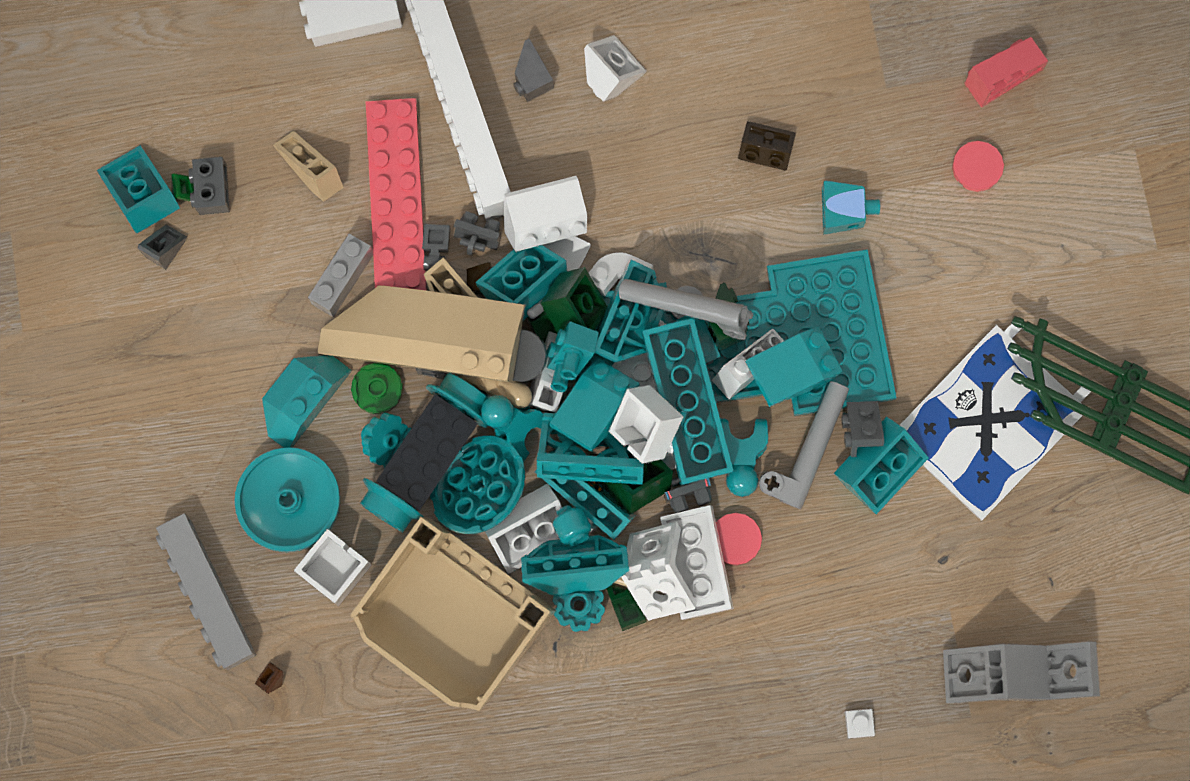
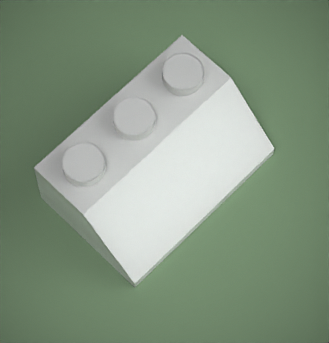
(544, 213)
(525, 527)

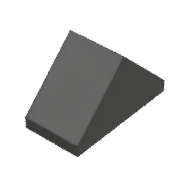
(162, 246)

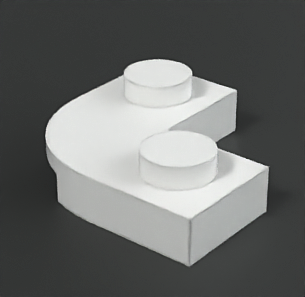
(610, 269)

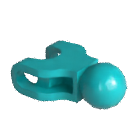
(510, 422)
(744, 456)

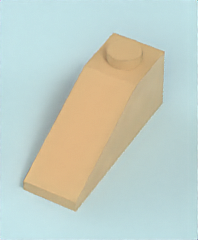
(310, 166)

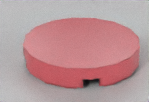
(978, 166)
(738, 538)

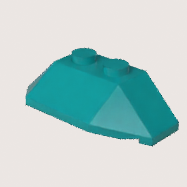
(625, 320)
(300, 396)
(581, 568)

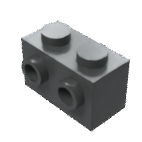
(210, 186)

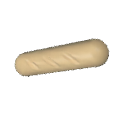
(516, 392)

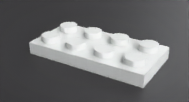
(701, 561)

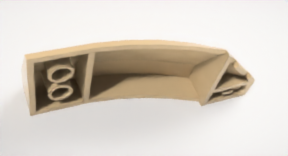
(428, 332)

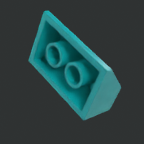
(522, 276)
(882, 470)

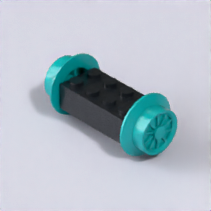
(425, 452)

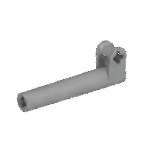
(727, 315)
(794, 489)

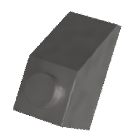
(531, 74)

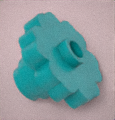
(382, 437)
(579, 619)

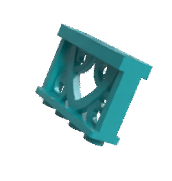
(599, 468)

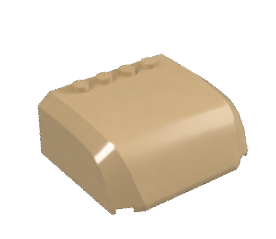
(450, 616)

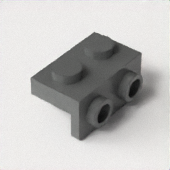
(862, 425)

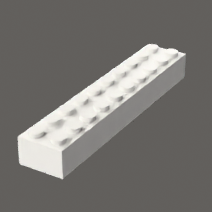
(460, 105)

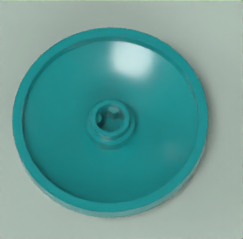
(287, 499)

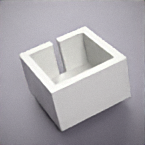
(645, 417)
(332, 568)

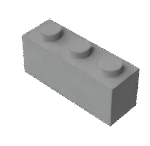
(341, 275)

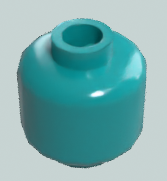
(572, 526)

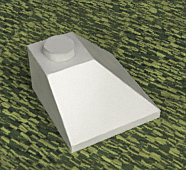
(610, 67)

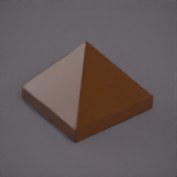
(270, 678)

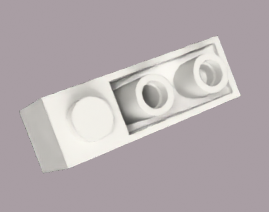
(736, 374)
(542, 395)

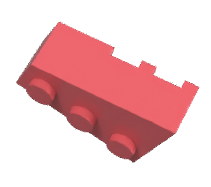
(1005, 71)

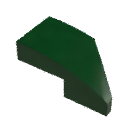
(625, 607)

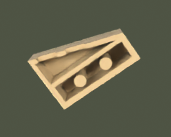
(445, 279)

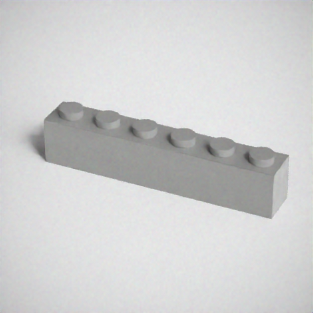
(205, 592)

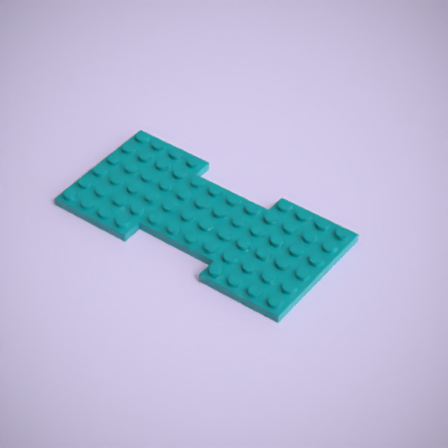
(805, 294)

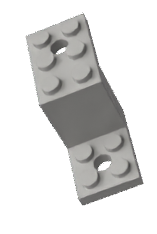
(1021, 672)

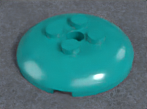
(460, 496)

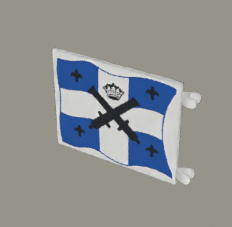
(981, 424)

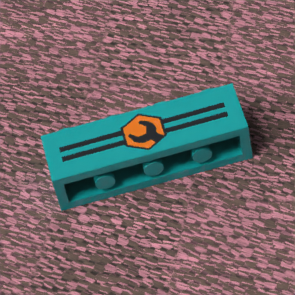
(595, 502)

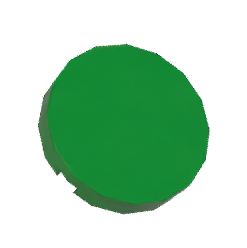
(377, 388)

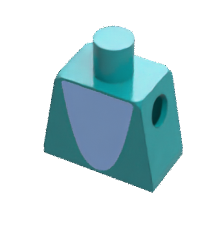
(845, 207)

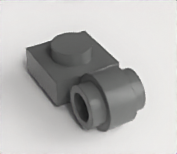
(435, 240)

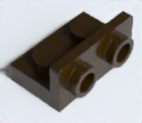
(766, 145)

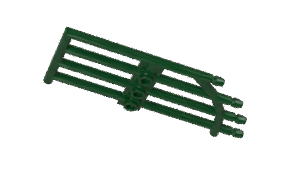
(1119, 402)

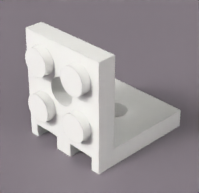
(656, 571)

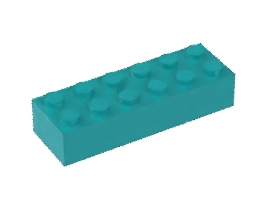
(685, 384)

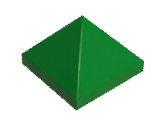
(181, 186)

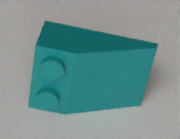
(138, 189)
(794, 366)
(592, 404)

